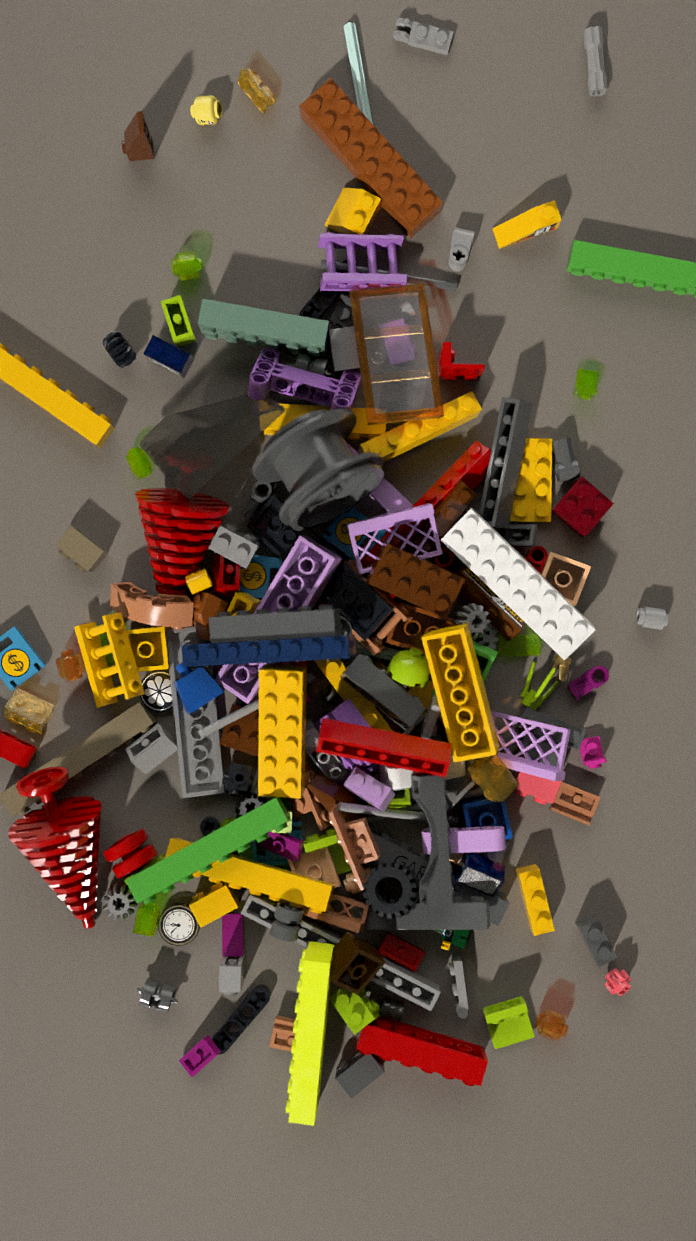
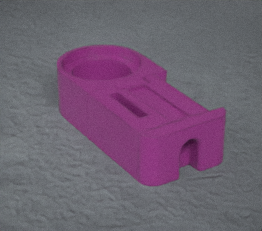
(586, 682)

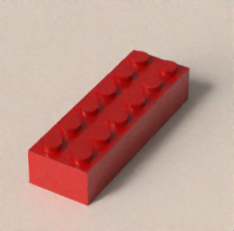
(424, 1050)

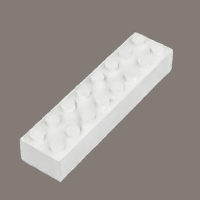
(518, 584)

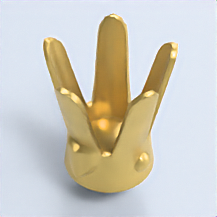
(564, 665)

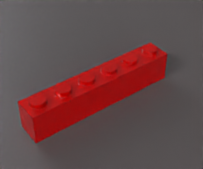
(384, 747)

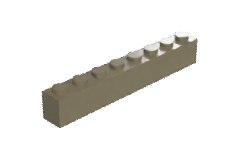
(88, 753)

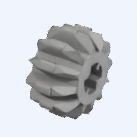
(479, 619)
(113, 905)

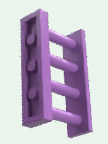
(357, 281)

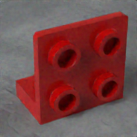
(451, 371)

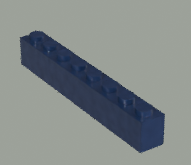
(269, 651)

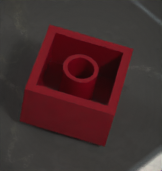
(582, 507)

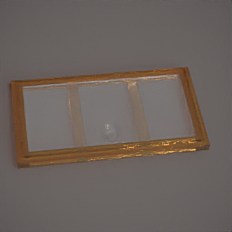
(396, 354)

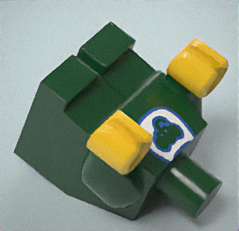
(454, 937)

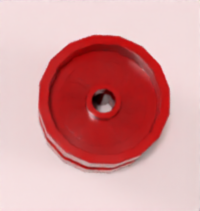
(129, 851)

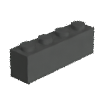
(383, 692)

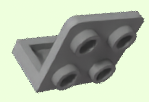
(234, 544)

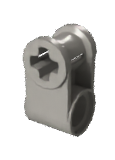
(460, 247)

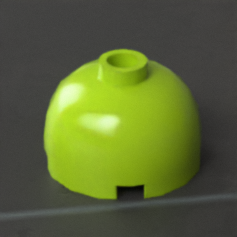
(409, 668)

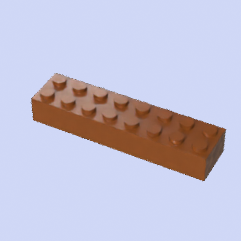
(370, 158)

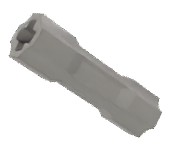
(595, 61)

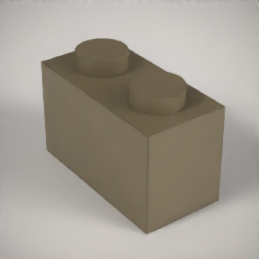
(81, 549)

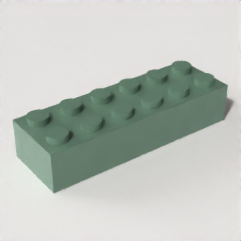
(263, 328)

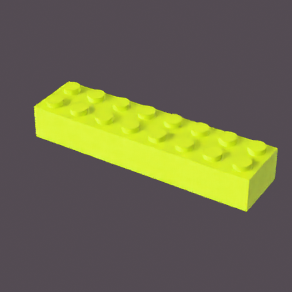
(309, 1033)

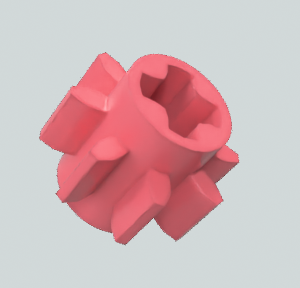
(618, 982)

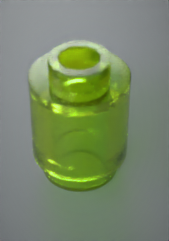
(139, 463)

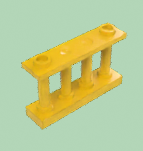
(96, 663)

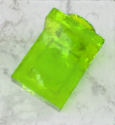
(585, 384)

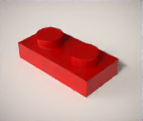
(401, 951)

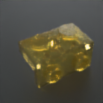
(28, 710)

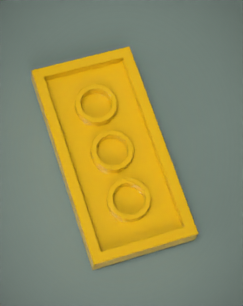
(534, 483)

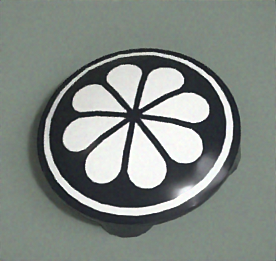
(157, 691)

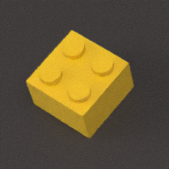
(149, 648)

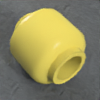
(206, 110)

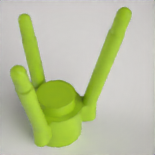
(533, 699)

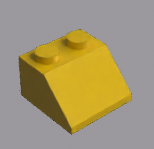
(353, 212)

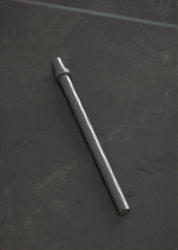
(413, 279)

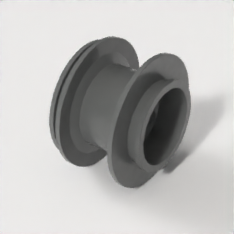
(318, 468)

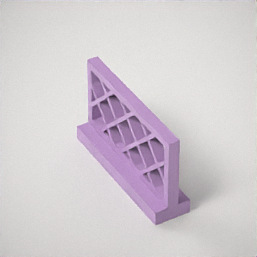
(394, 519)
(526, 764)

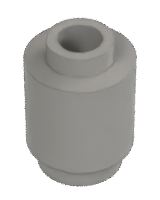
(651, 617)

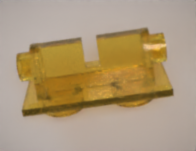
(250, 82)

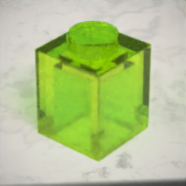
(147, 919)

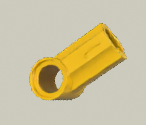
(199, 581)

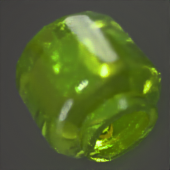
(186, 265)

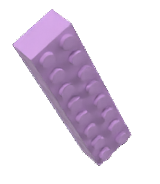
(295, 585)

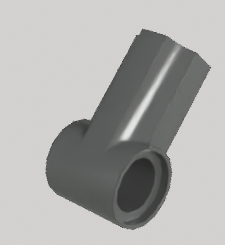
(566, 465)

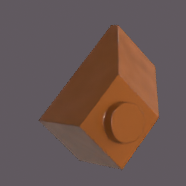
(204, 607)

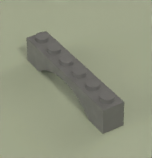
(435, 885)

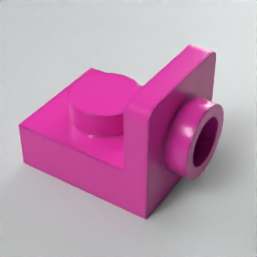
(592, 752)

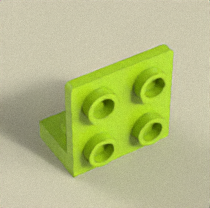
(508, 1022)

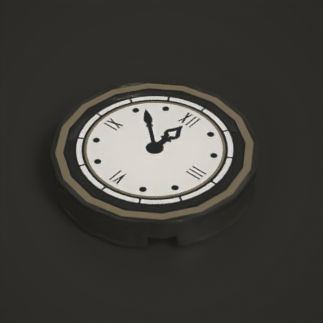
(178, 925)

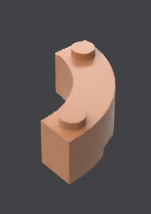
(163, 610)

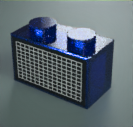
(168, 356)
(480, 873)

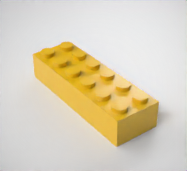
(461, 692)
(282, 730)

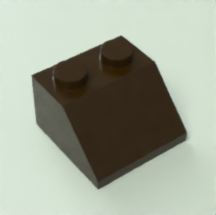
(354, 963)

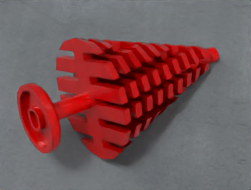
(177, 533)
(61, 840)

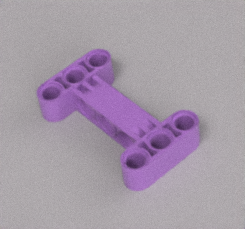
(302, 384)

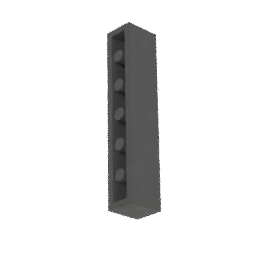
(505, 461)
(273, 626)
(463, 915)

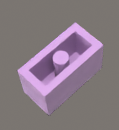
(369, 789)

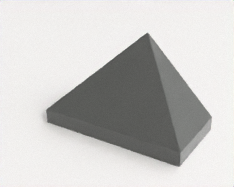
(520, 534)

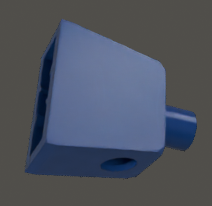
(195, 687)

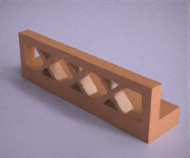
(337, 918)

